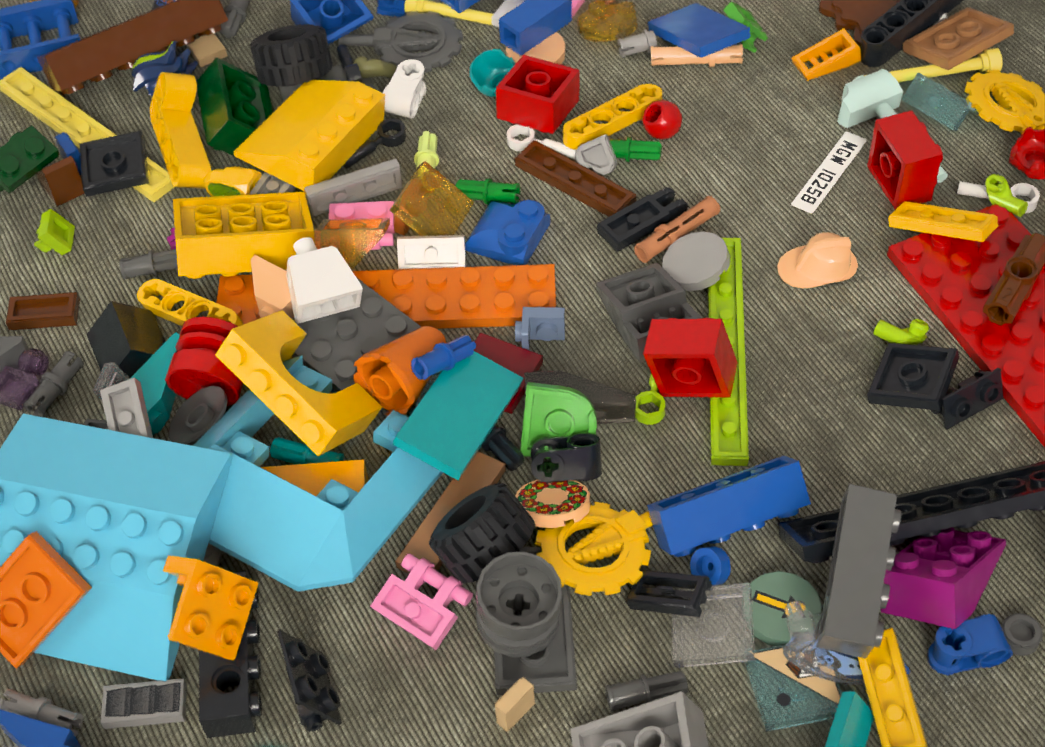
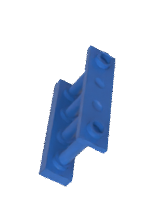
(31, 20)

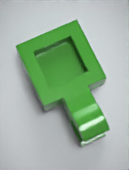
(745, 17)

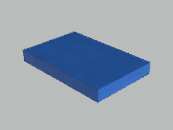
(699, 30)

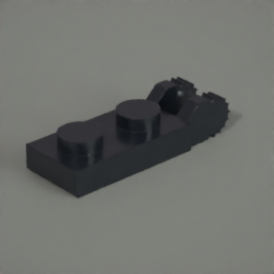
(640, 218)

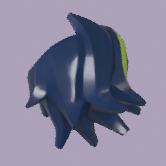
(149, 66)

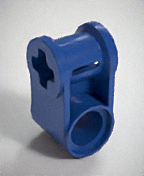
(969, 646)

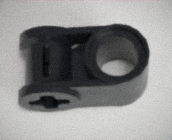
(571, 458)

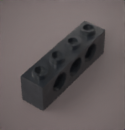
(233, 711)

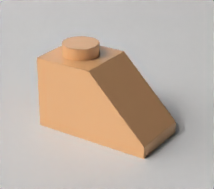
(270, 288)

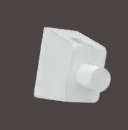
(320, 282)

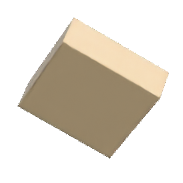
(207, 49)
(514, 704)

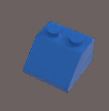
(335, 16)

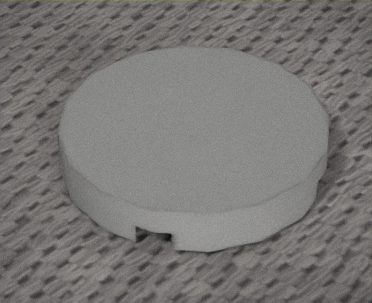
(697, 260)

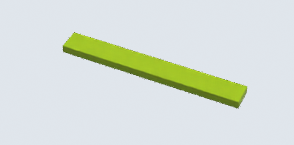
(729, 415)

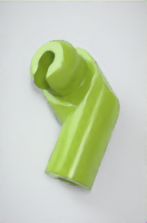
(911, 335)

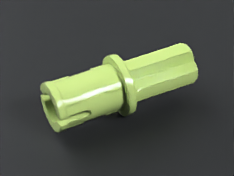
(427, 150)

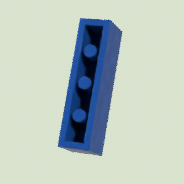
(729, 505)

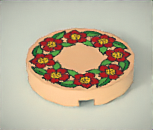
(554, 502)

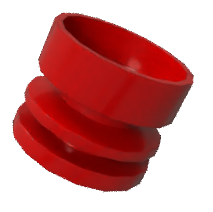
(195, 361)

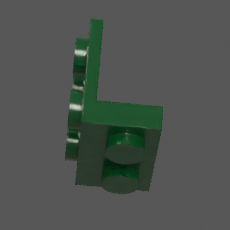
(24, 157)

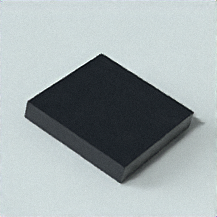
(113, 163)
(913, 376)

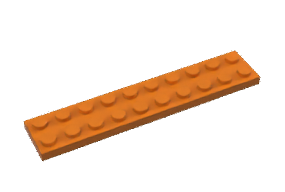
(435, 295)

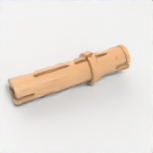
(677, 56)

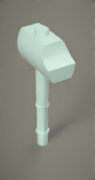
(872, 97)

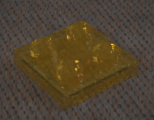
(431, 203)

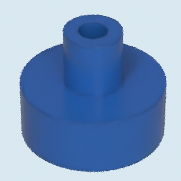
(711, 563)

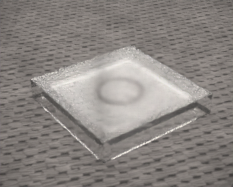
(721, 632)

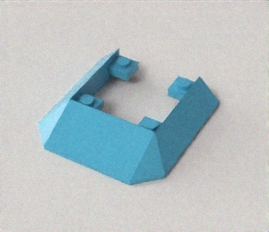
(299, 535)

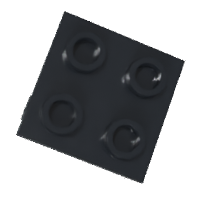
(309, 682)

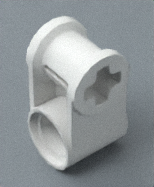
(405, 89)

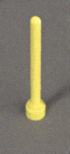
(469, 14)
(989, 60)

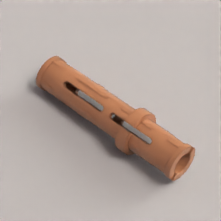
(651, 246)

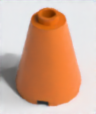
(388, 370)

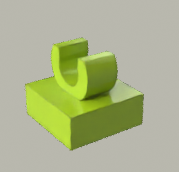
(54, 233)

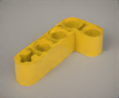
(177, 130)

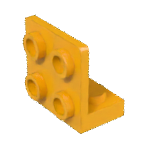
(210, 607)

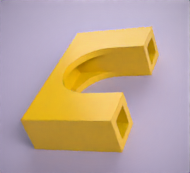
(319, 419)

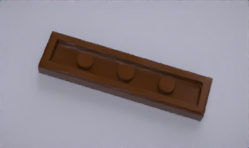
(574, 179)

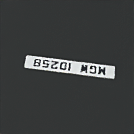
(828, 172)

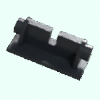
(971, 397)

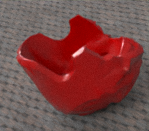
(1029, 153)

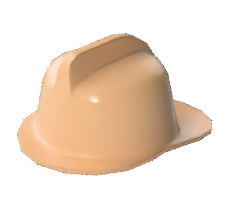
(820, 262)

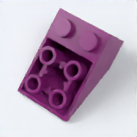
(942, 576)

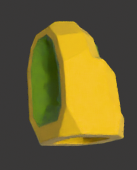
(231, 181)

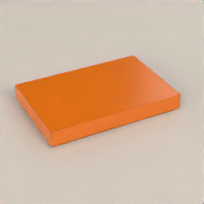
(35, 597)

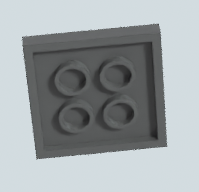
(343, 337)

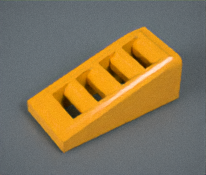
(831, 45)

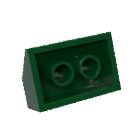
(231, 105)

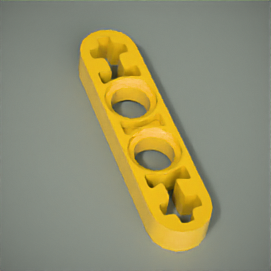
(584, 129)
(192, 307)

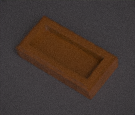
(43, 311)

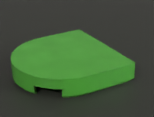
(555, 413)

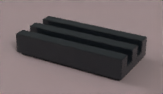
(667, 599)

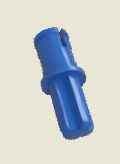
(443, 357)

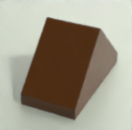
(61, 181)

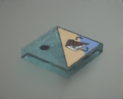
(788, 693)

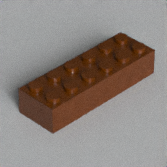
(125, 42)

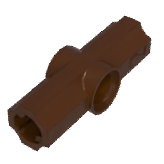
(1016, 280)

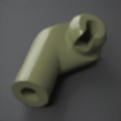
(374, 67)

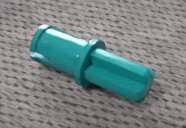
(300, 453)

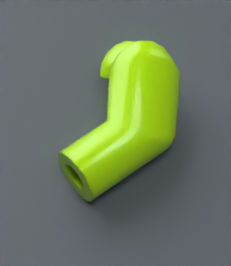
(1000, 194)

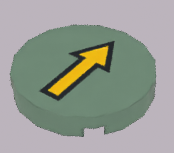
(769, 598)

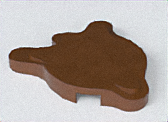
(855, 14)

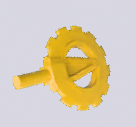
(1019, 100)
(612, 534)

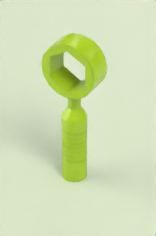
(647, 397)

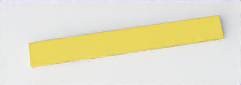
(68, 118)

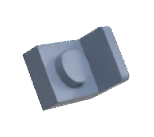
(540, 324)

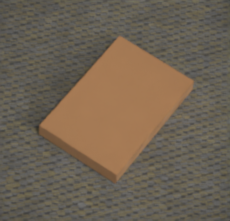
(958, 38)

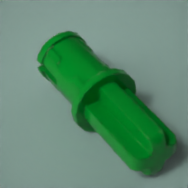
(638, 150)
(489, 190)

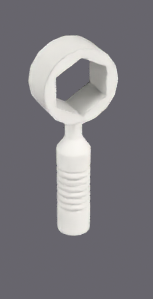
(518, 145)
(1022, 189)

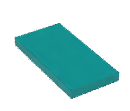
(458, 414)

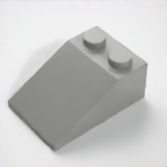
(660, 723)

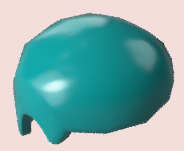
(489, 70)

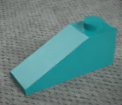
(156, 393)

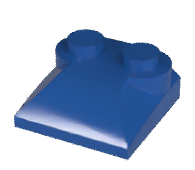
(509, 231)

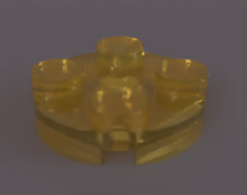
(605, 21)

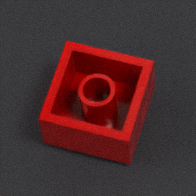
(537, 94)
(904, 159)
(690, 357)

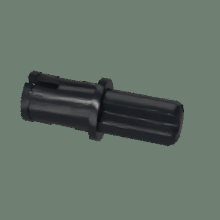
(503, 448)

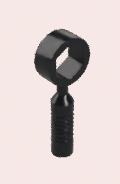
(351, 70)
(387, 140)

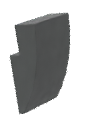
(640, 297)

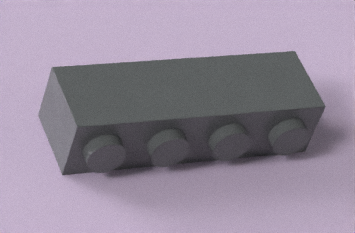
(858, 572)

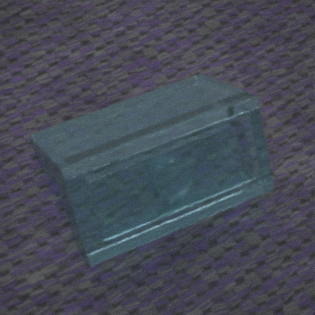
(937, 101)

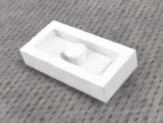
(431, 251)

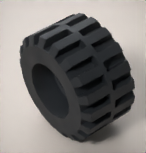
(291, 55)
(481, 530)

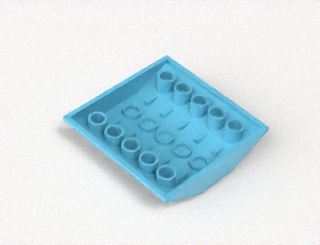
(115, 515)

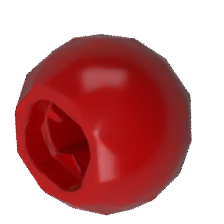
(662, 119)

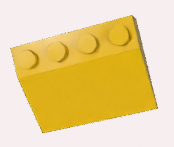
(314, 131)
(227, 231)

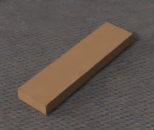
(479, 474)

